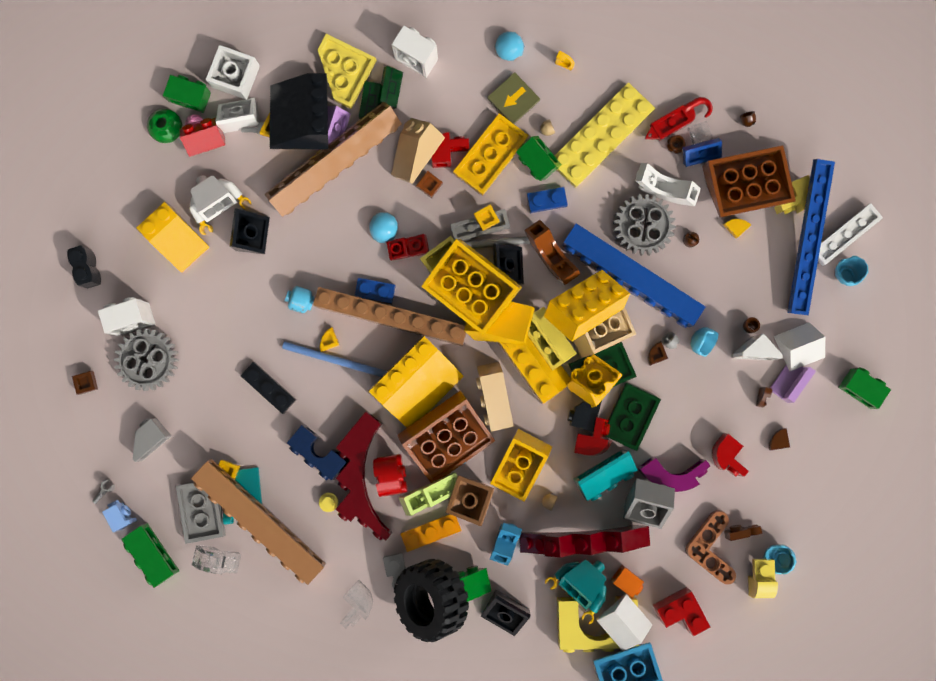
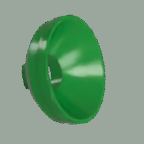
(170, 131)

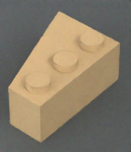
(494, 396)

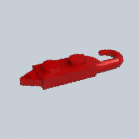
(677, 119)

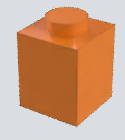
(627, 581)

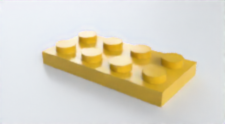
(490, 154)

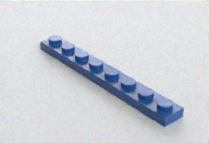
(811, 236)

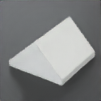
(237, 115)
(801, 346)
(758, 348)
(625, 623)

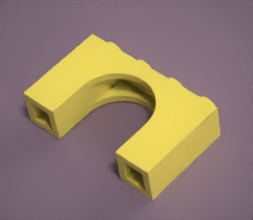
(570, 634)

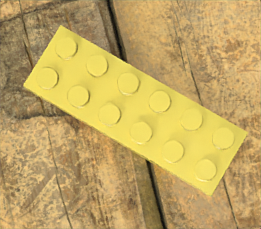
(603, 134)

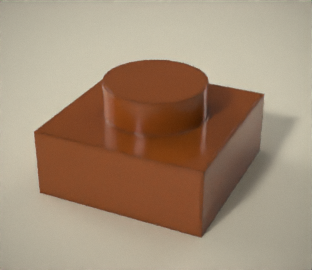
(429, 184)

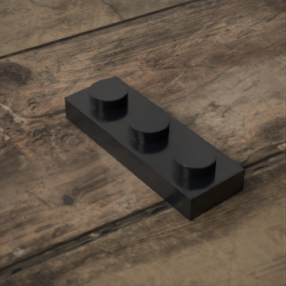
(268, 387)

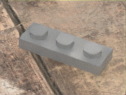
(470, 228)

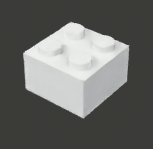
(415, 51)
(232, 72)
(126, 316)

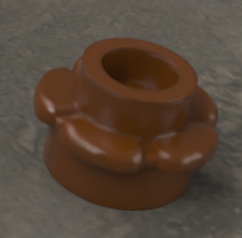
(676, 139)

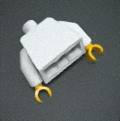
(212, 198)

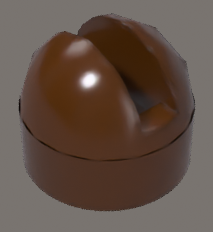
(748, 118)
(690, 242)
(752, 323)

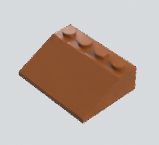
(749, 181)
(446, 437)

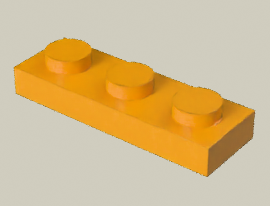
(430, 532)

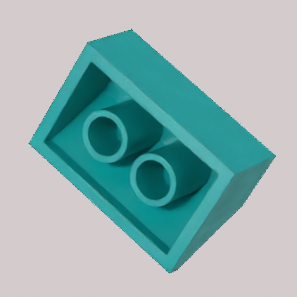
(606, 475)

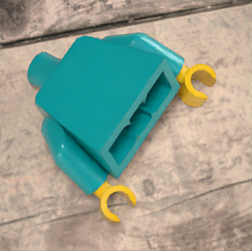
(583, 583)

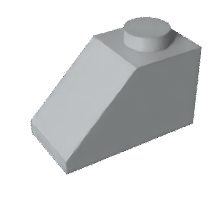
(148, 438)

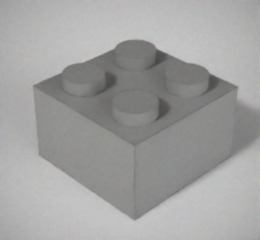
(649, 503)

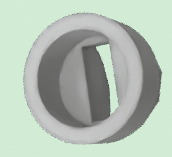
(670, 340)

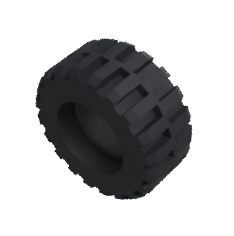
(447, 595)

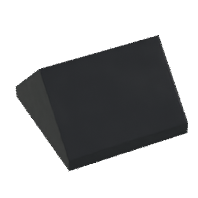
(249, 232)
(509, 260)
(506, 613)

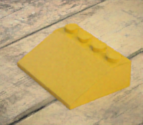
(471, 286)
(416, 382)

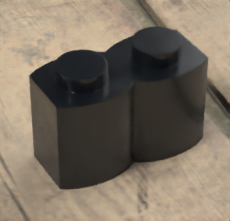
(84, 267)

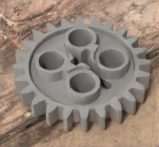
(660, 227)
(132, 350)

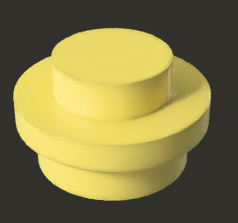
(328, 502)

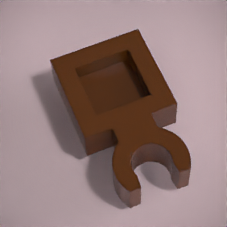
(737, 532)

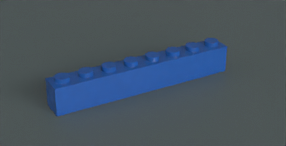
(633, 276)

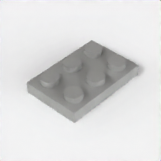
(199, 515)

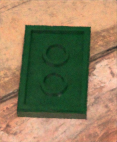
(615, 357)
(632, 416)

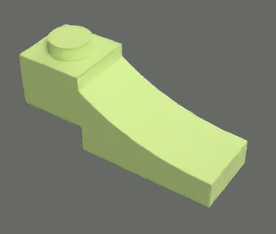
(428, 495)

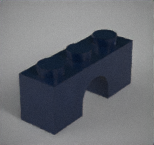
(303, 443)

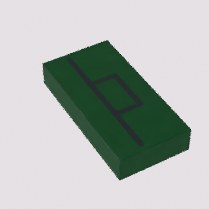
(390, 87)
(369, 98)

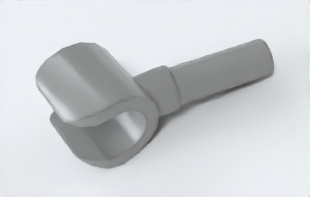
(255, 130)
(103, 491)

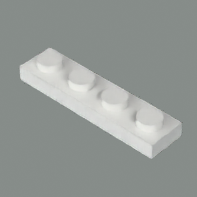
(848, 233)

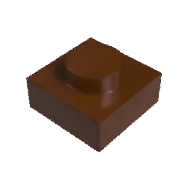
(84, 382)

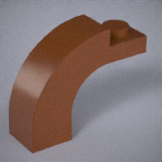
(550, 253)

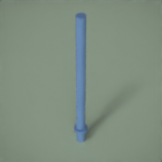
(333, 359)

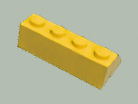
(536, 370)

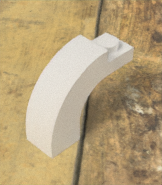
(666, 188)

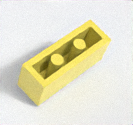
(549, 340)

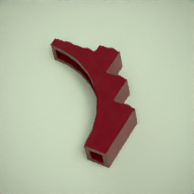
(352, 477)
(585, 542)

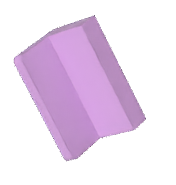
(337, 122)
(790, 384)

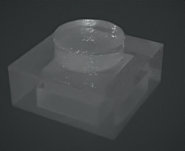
(700, 132)

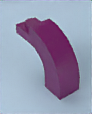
(684, 481)

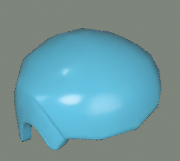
(509, 46)
(383, 227)
(851, 271)
(704, 341)
(784, 558)

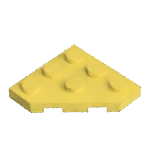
(345, 69)

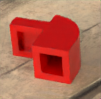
(442, 155)
(595, 444)
(724, 453)

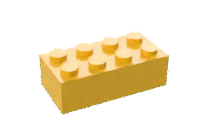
(586, 305)

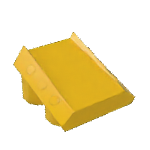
(593, 380)

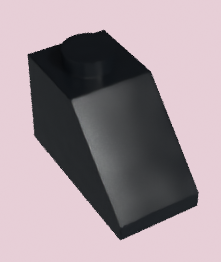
(584, 416)

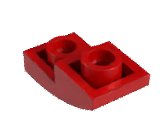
(407, 247)

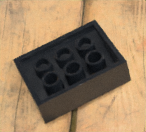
(299, 113)

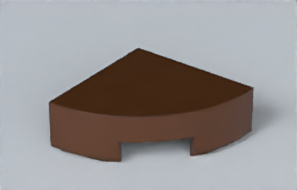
(657, 354)
(764, 392)
(779, 440)

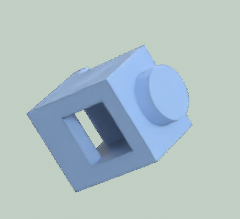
(118, 516)

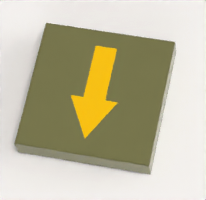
(513, 98)

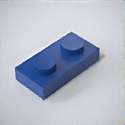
(702, 152)
(547, 200)
(375, 290)

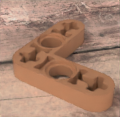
(704, 546)

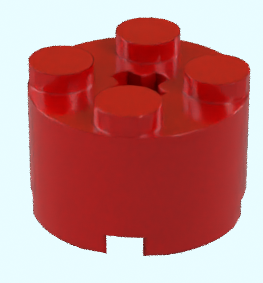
(390, 475)

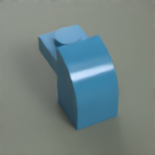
(505, 543)

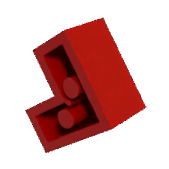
(682, 607)

